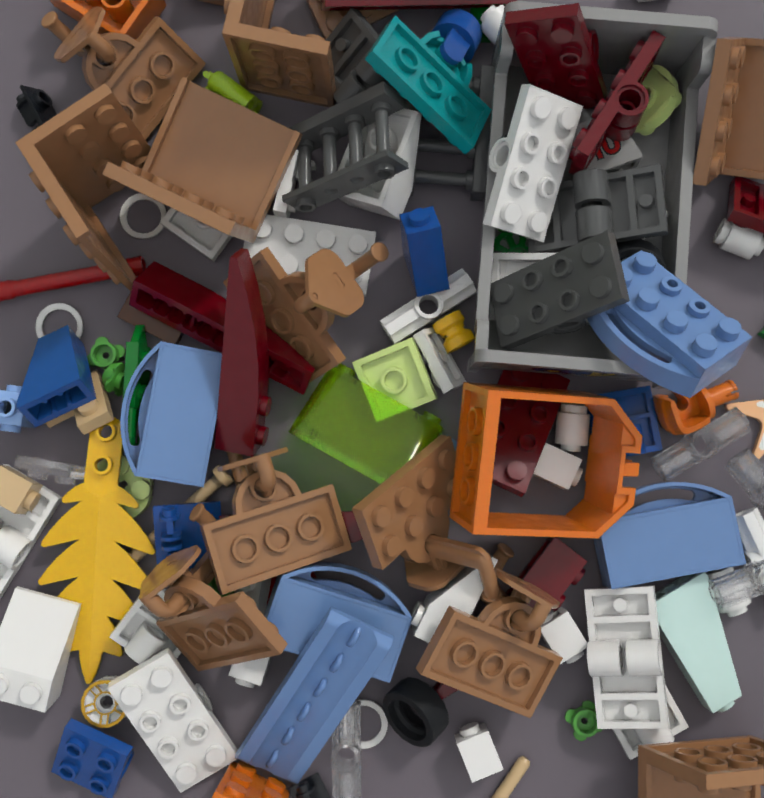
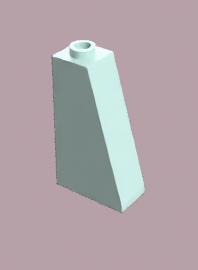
(697, 640)

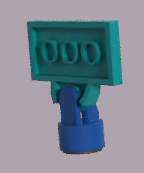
(436, 73)

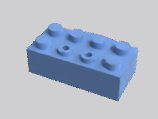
(669, 330)
(174, 414)
(670, 537)
(302, 602)

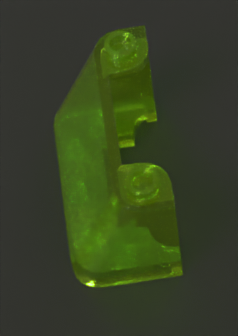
(363, 425)

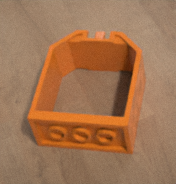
(606, 465)

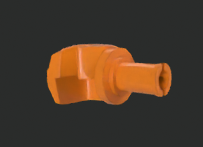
(694, 412)

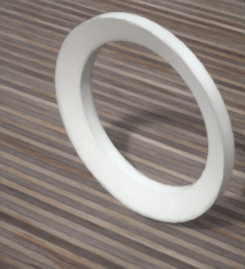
(123, 216)
(58, 306)
(376, 740)

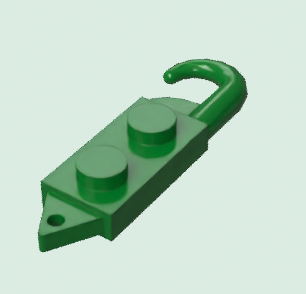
(135, 352)

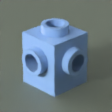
(10, 417)

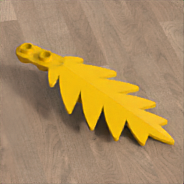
(96, 556)

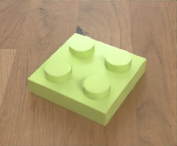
(398, 374)

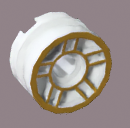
(93, 708)

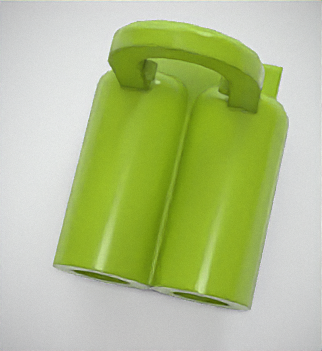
(227, 87)

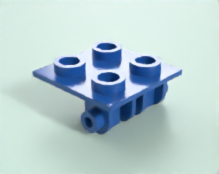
(176, 531)

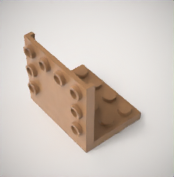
(274, 58)
(733, 113)
(213, 162)
(69, 165)
(702, 768)

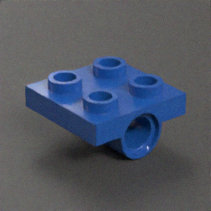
(640, 409)
(92, 758)

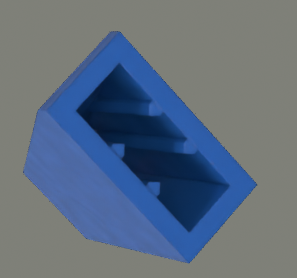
(424, 250)
(56, 378)

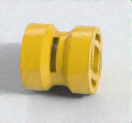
(452, 329)

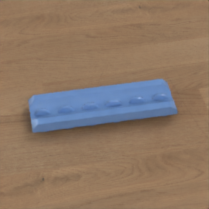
(315, 695)

